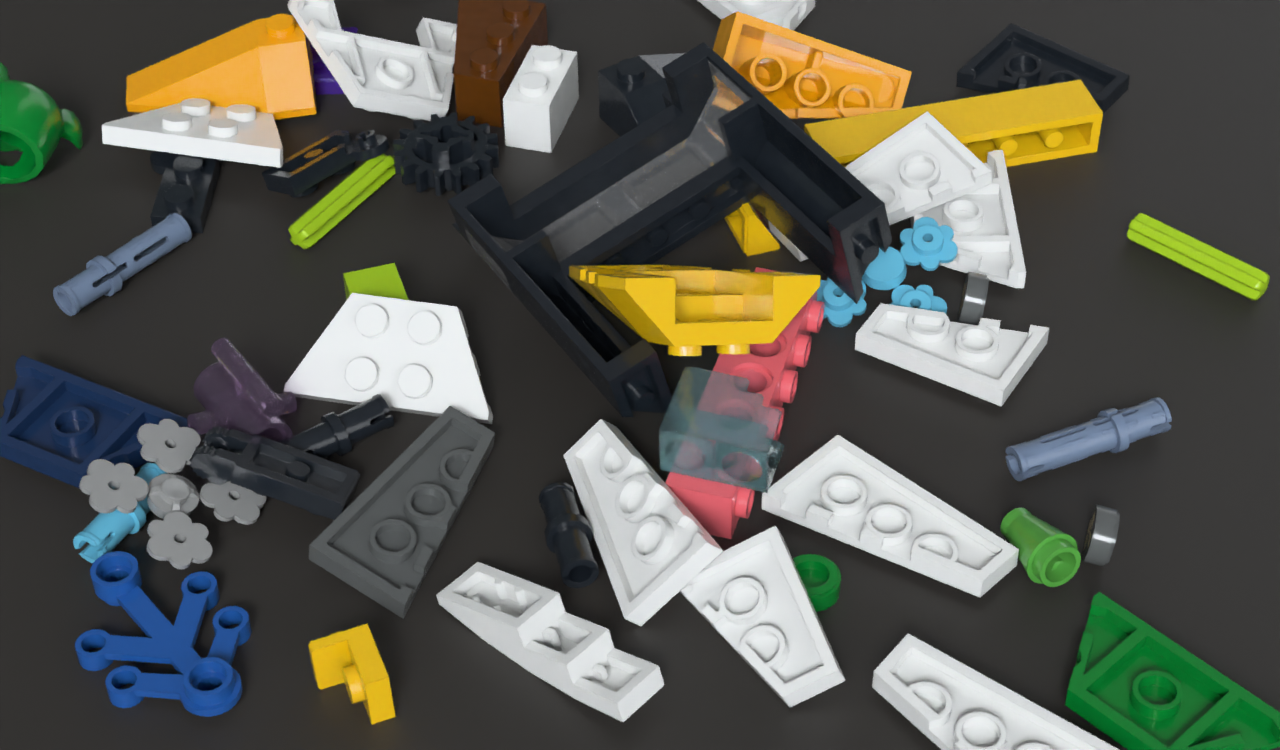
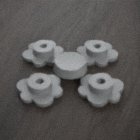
(169, 495)

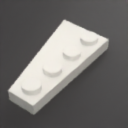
(914, 172)
(968, 709)

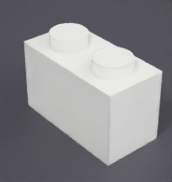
(541, 98)

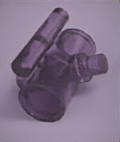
(239, 397)

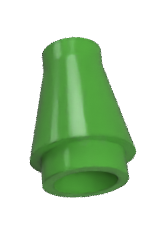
(1044, 551)

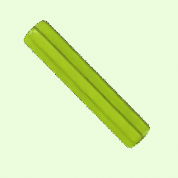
(341, 201)
(1198, 256)

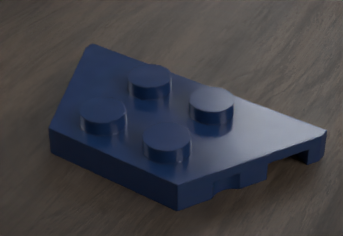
(67, 422)

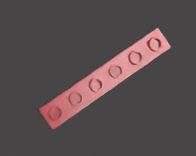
(774, 375)

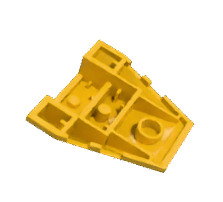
(698, 304)

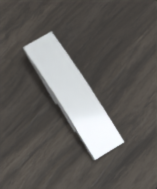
(550, 643)

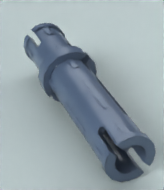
(108, 273)
(1110, 431)

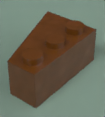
(490, 50)

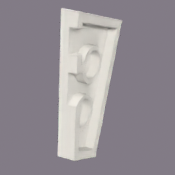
(960, 355)
(767, 616)

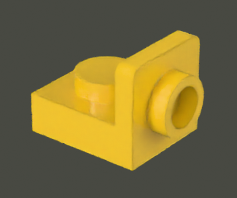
(354, 660)

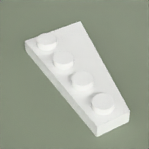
(887, 515)
(638, 523)

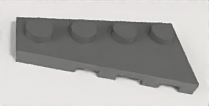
(403, 517)

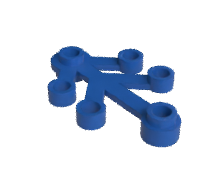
(203, 684)

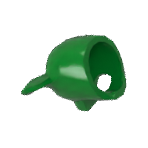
(31, 125)

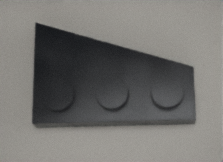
(1027, 60)

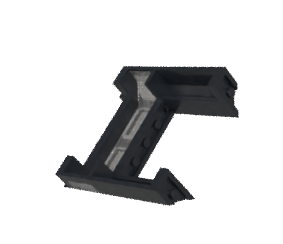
(653, 193)

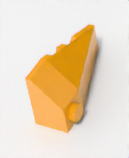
(252, 65)
(807, 74)

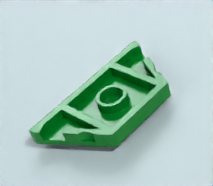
(1159, 694)

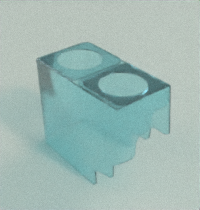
(720, 431)

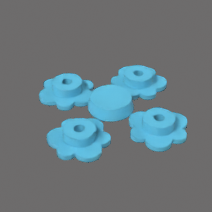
(922, 245)

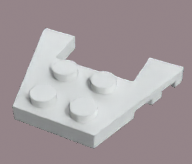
(383, 72)

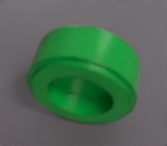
(820, 579)

